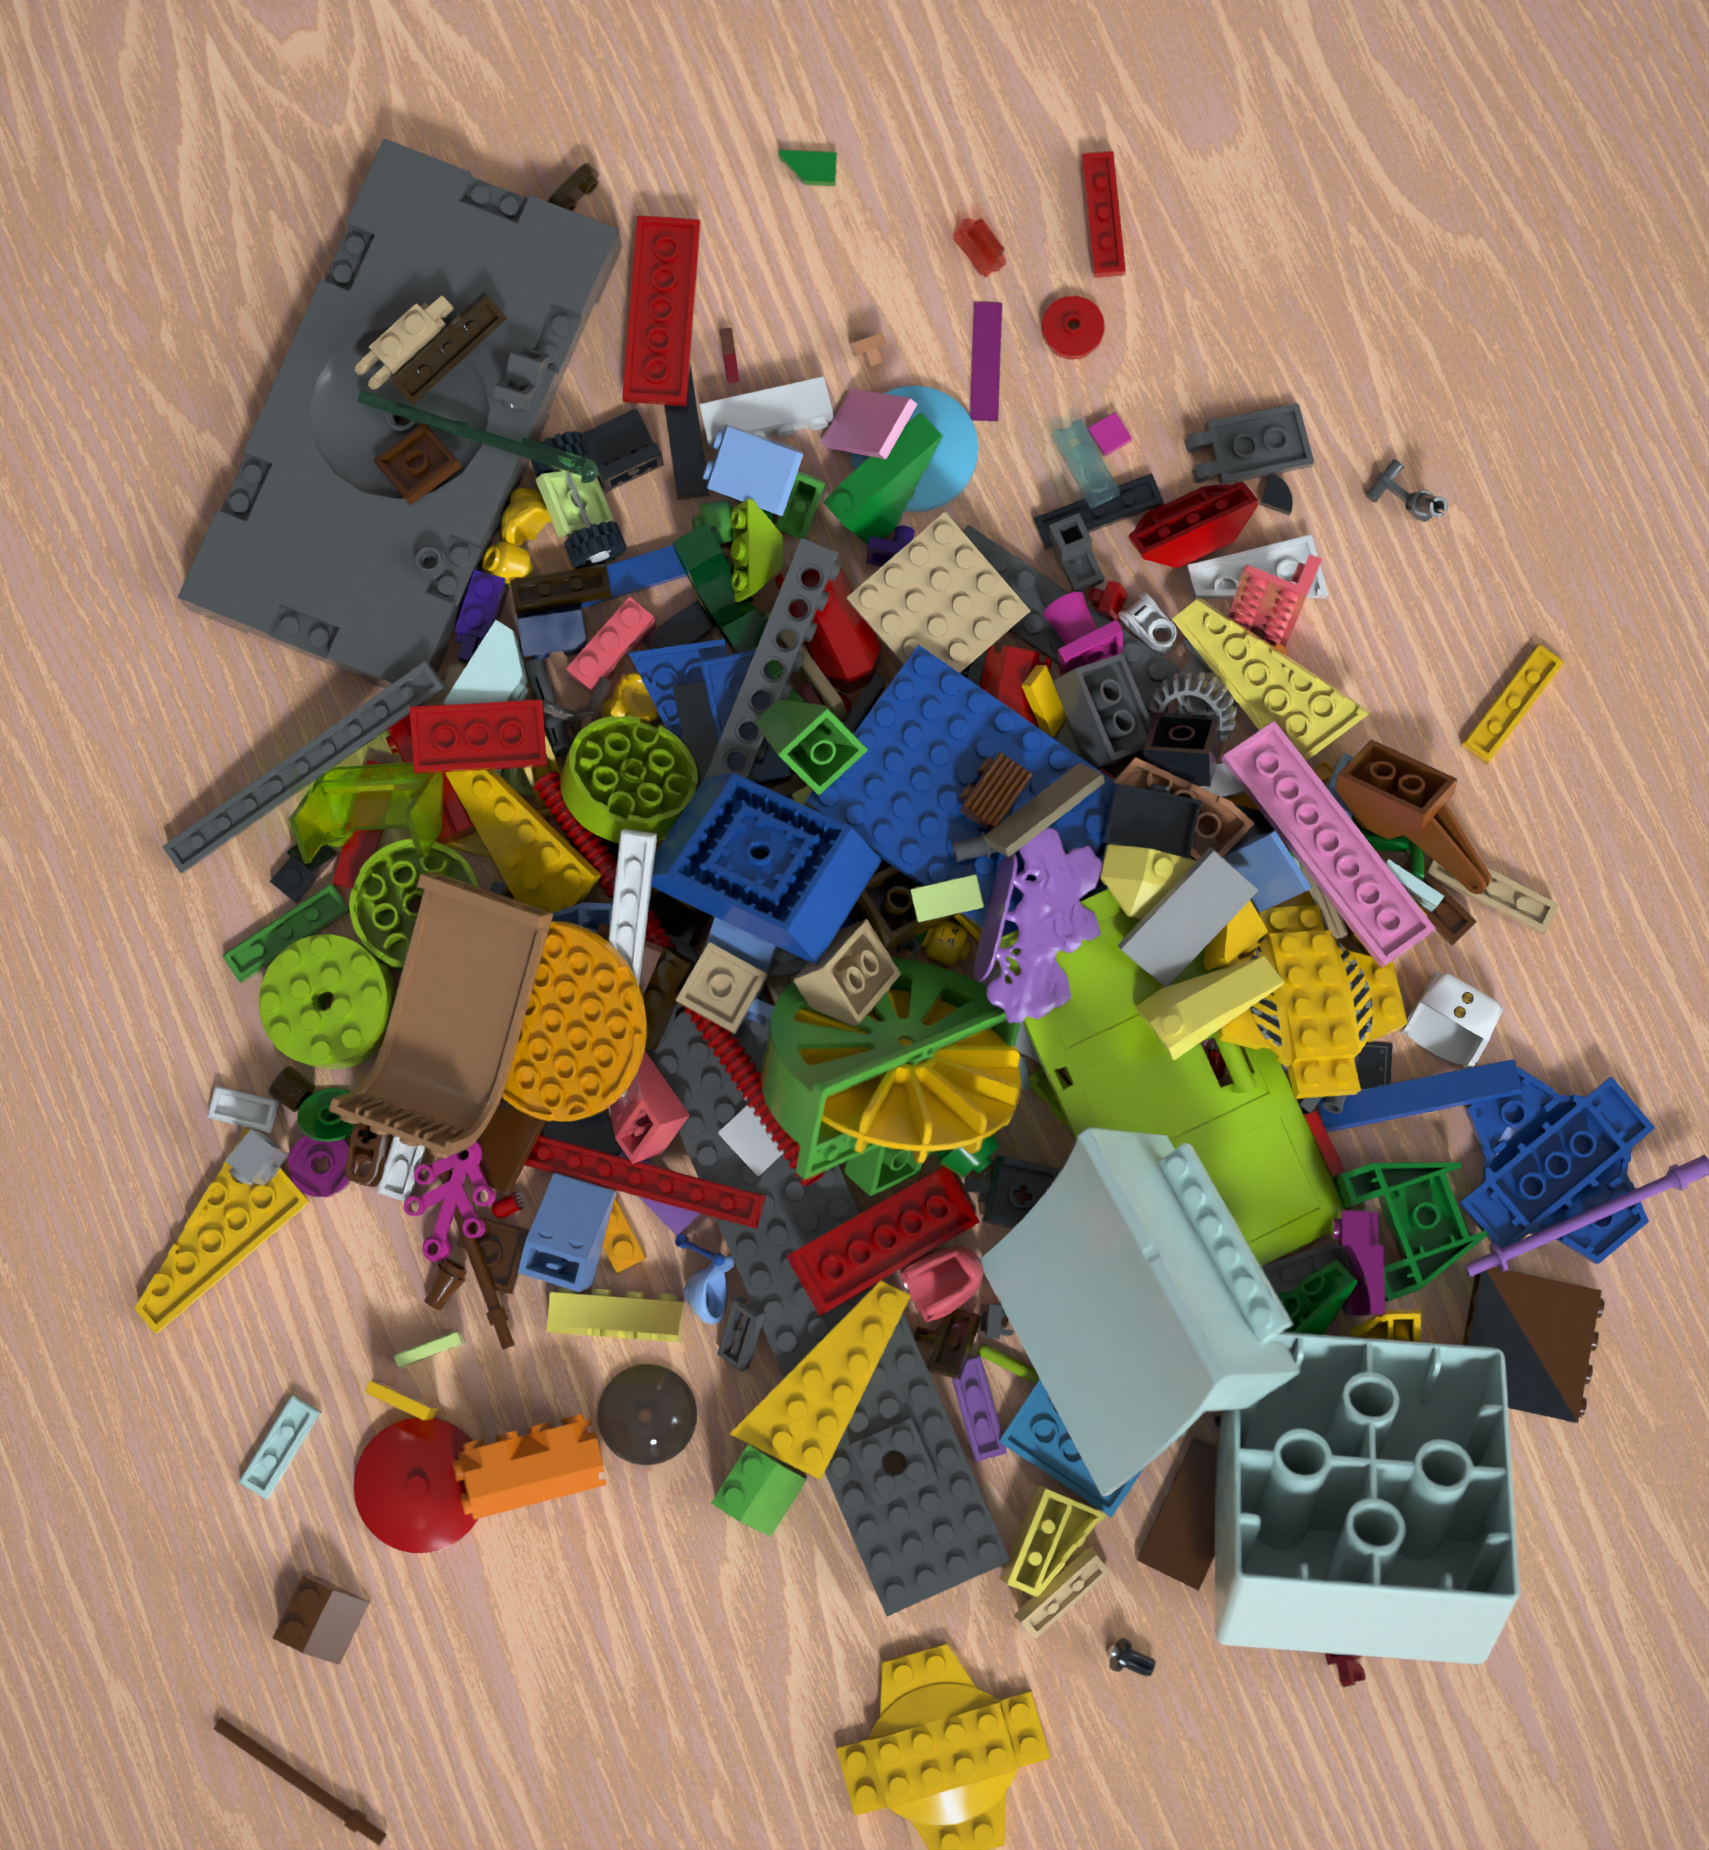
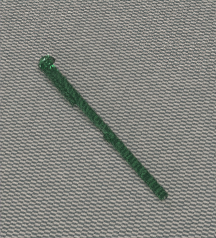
(529, 449)

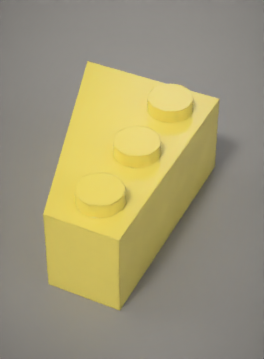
(1046, 1539)

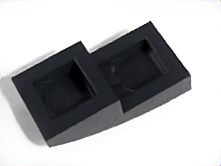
(683, 628)

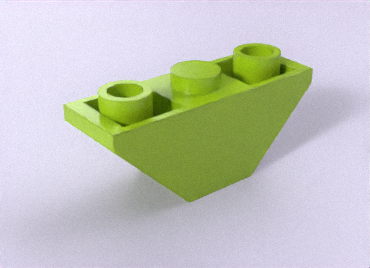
(755, 549)

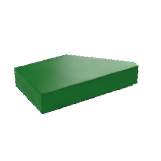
(811, 166)

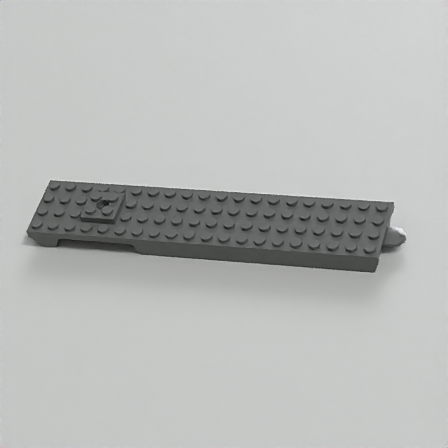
(911, 1527)

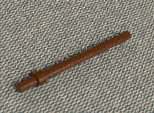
(497, 1315)
(353, 1820)

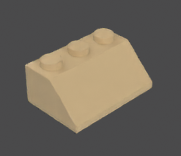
(849, 975)

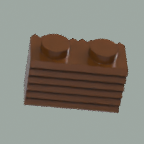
(995, 791)

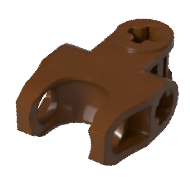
(364, 1150)

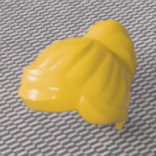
(524, 516)
(630, 699)

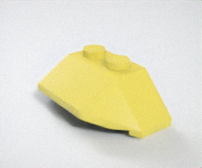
(1140, 876)

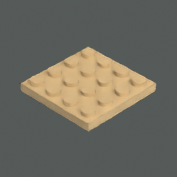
(938, 597)

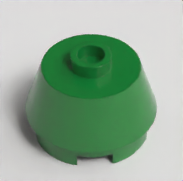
(963, 1163)

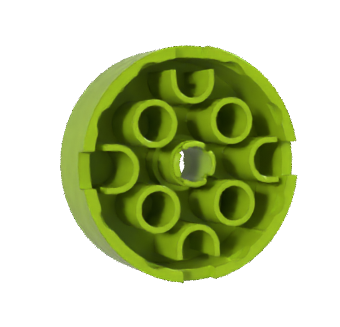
(627, 778)
(387, 889)
(296, 994)

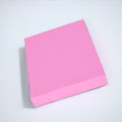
(868, 423)

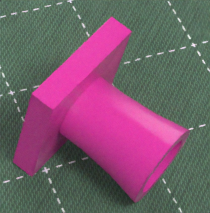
(1080, 634)

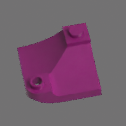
(1359, 1236)

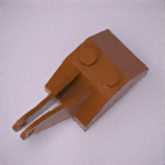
(1408, 798)

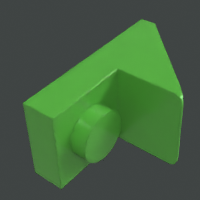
(802, 505)

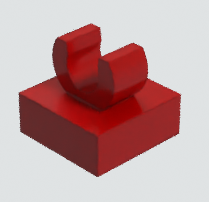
(1109, 601)

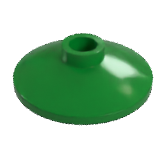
(319, 1122)

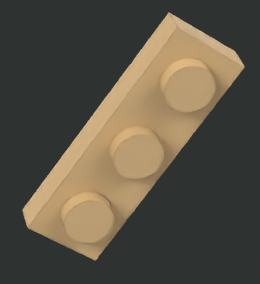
(1062, 1593)

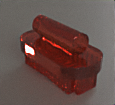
(980, 246)

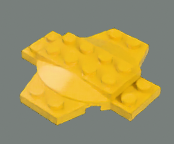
(942, 1752)

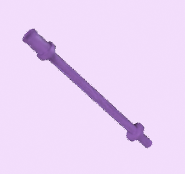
(1677, 1178)

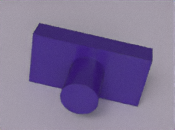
(882, 550)

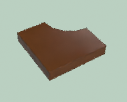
(502, 1252)

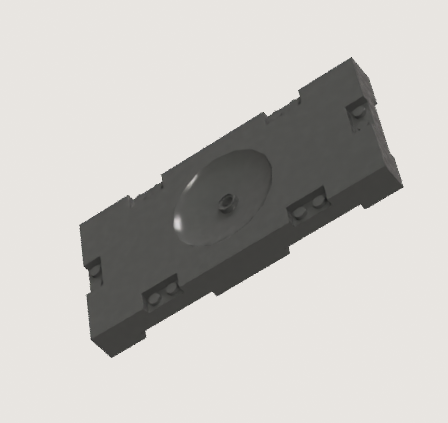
(311, 530)

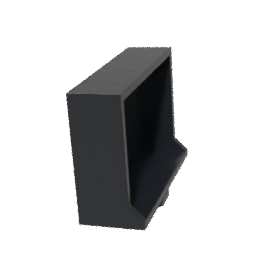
(1151, 819)

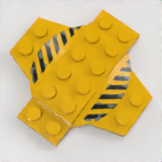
(1323, 1010)

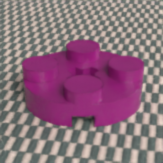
(303, 1169)

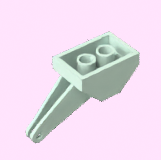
(493, 672)

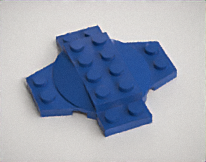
(1555, 1160)

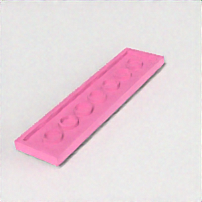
(1328, 844)

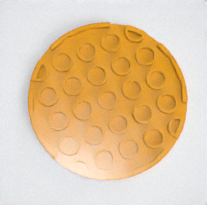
(579, 1029)

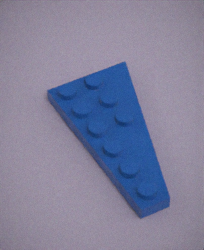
(673, 667)

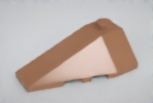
(1219, 820)

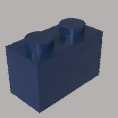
(552, 631)

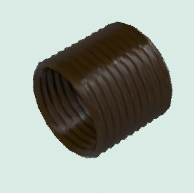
(291, 1088)

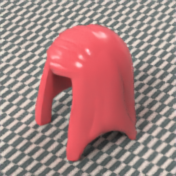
(942, 1280)

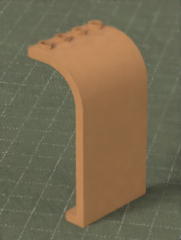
(452, 1018)

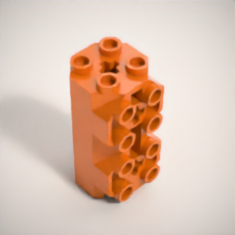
(529, 1467)

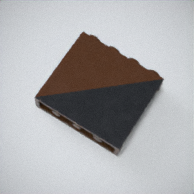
(1544, 1336)

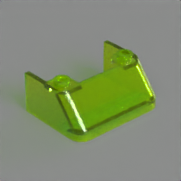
(369, 800)

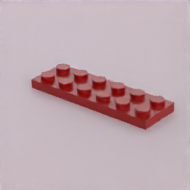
(661, 310)
(882, 1240)

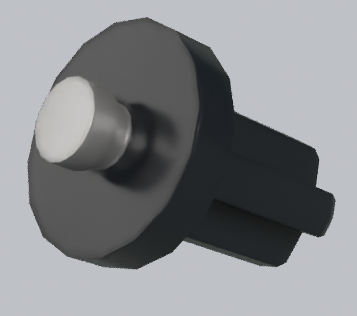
(1123, 1656)

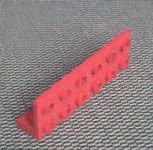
(1271, 604)

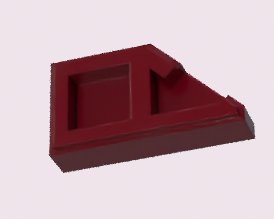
(729, 355)

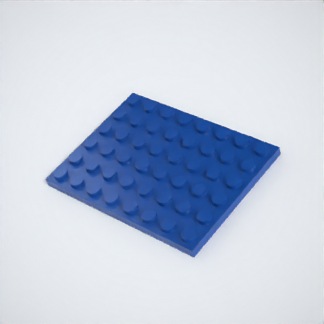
(921, 755)

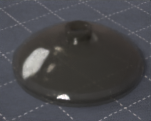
(671, 1408)

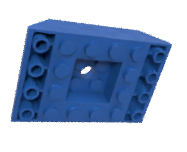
(790, 896)

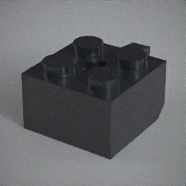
(1008, 1177)

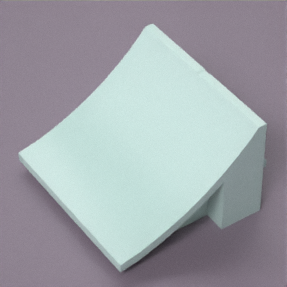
(1137, 1300)

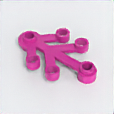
(454, 1195)

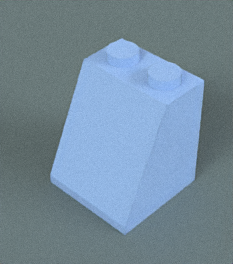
(753, 468)

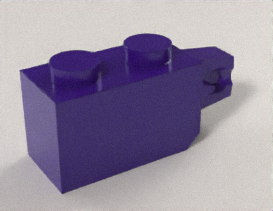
(479, 611)

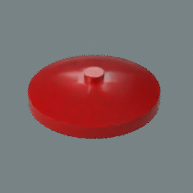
(410, 1487)

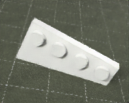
(1221, 576)

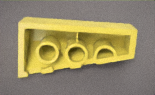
(616, 1316)

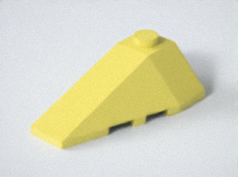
(1202, 1005)

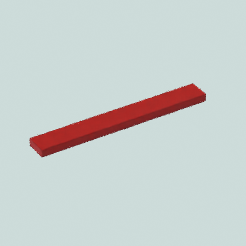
(647, 1181)

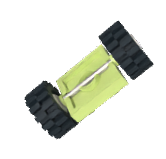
(578, 508)

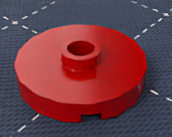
(1068, 342)

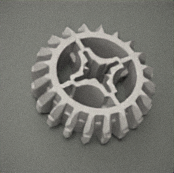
(1186, 690)

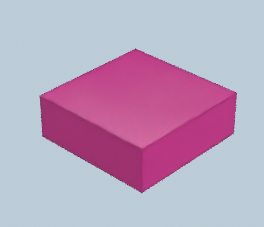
(1109, 434)

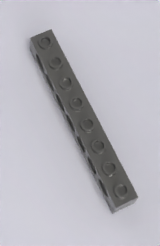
(807, 557)

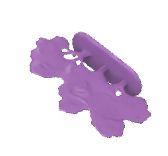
(1047, 920)

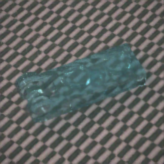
(1085, 464)

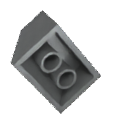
(1104, 710)

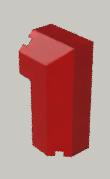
(843, 641)
(1005, 674)

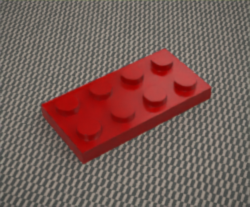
(478, 736)

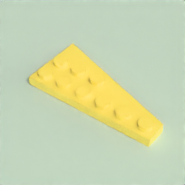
(1269, 682)

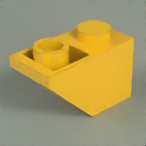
(1236, 937)

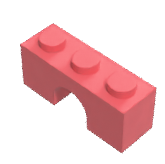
(610, 644)

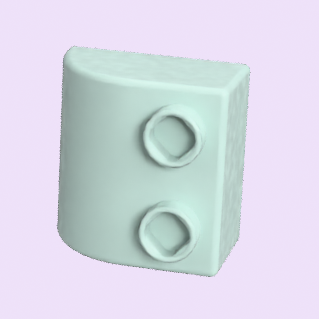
(1369, 1504)

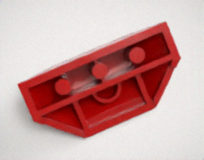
(1194, 524)

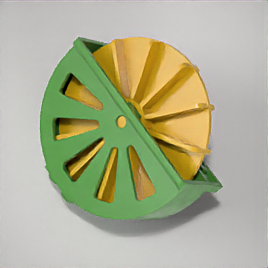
(912, 1078)

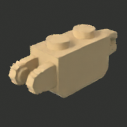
(404, 340)

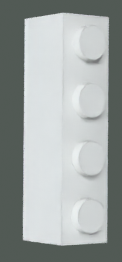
(771, 410)

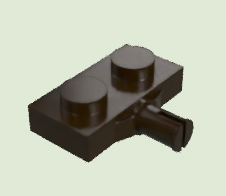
(950, 1342)

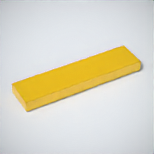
(1512, 703)

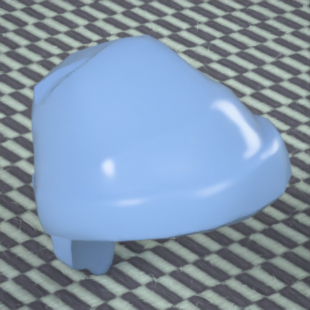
(708, 1291)

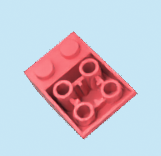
(647, 1115)

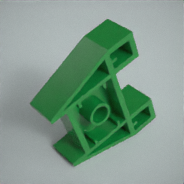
(1419, 1215)

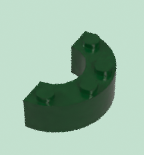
(712, 581)

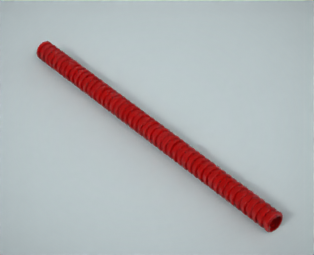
(719, 1038)

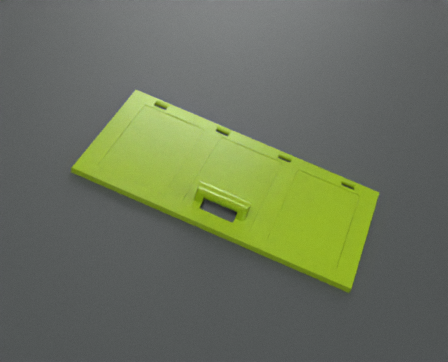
(1126, 1081)

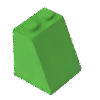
(810, 741)
(759, 1490)

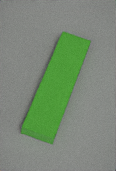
(300, 922)

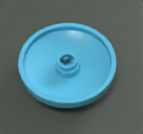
(955, 456)

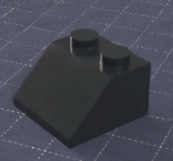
(1185, 745)

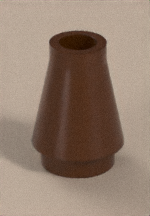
(445, 1282)

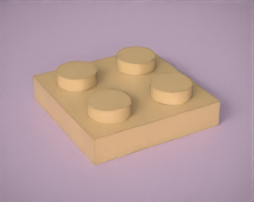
(721, 987)

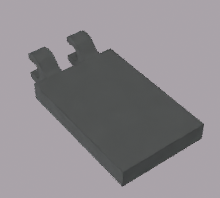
(1252, 445)

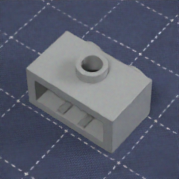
(256, 1159)

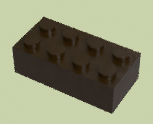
(890, 908)

